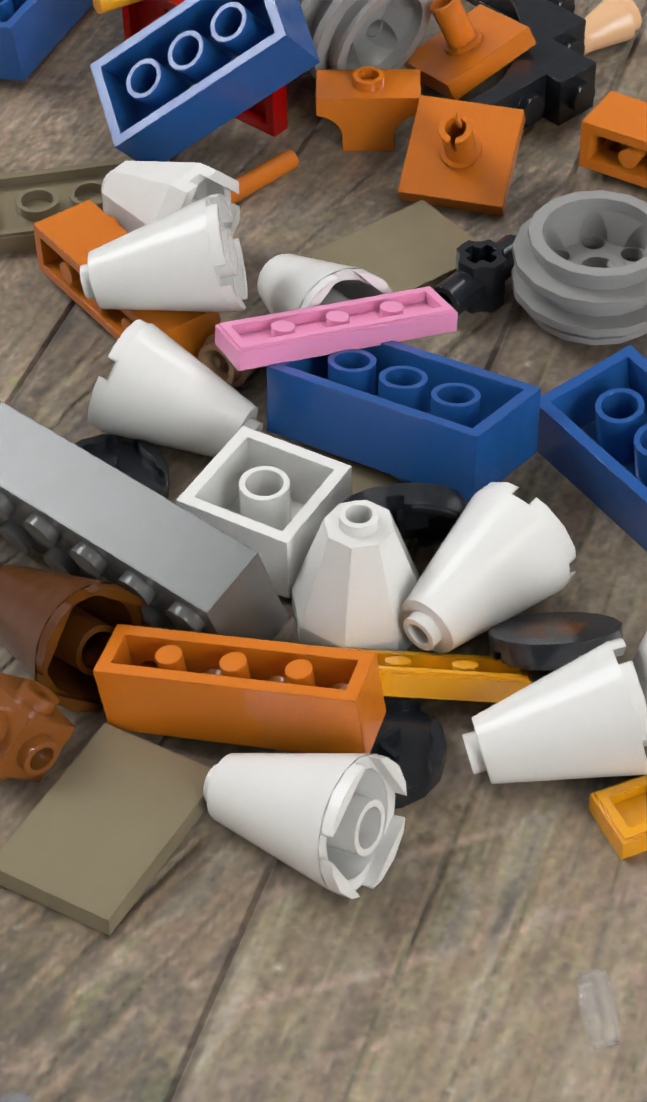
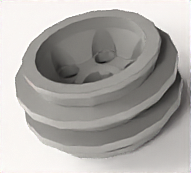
(365, 32)
(585, 267)

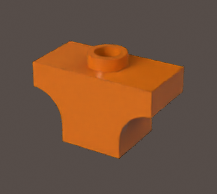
(367, 103)

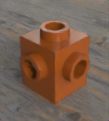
(29, 728)

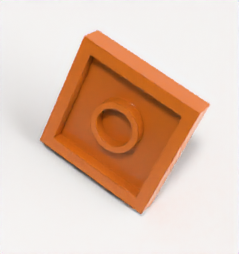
(468, 47)
(462, 155)

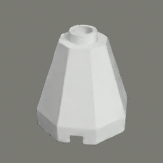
(152, 189)
(355, 581)

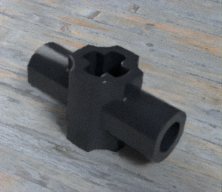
(479, 276)

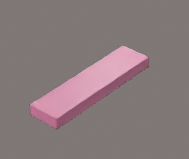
(334, 328)

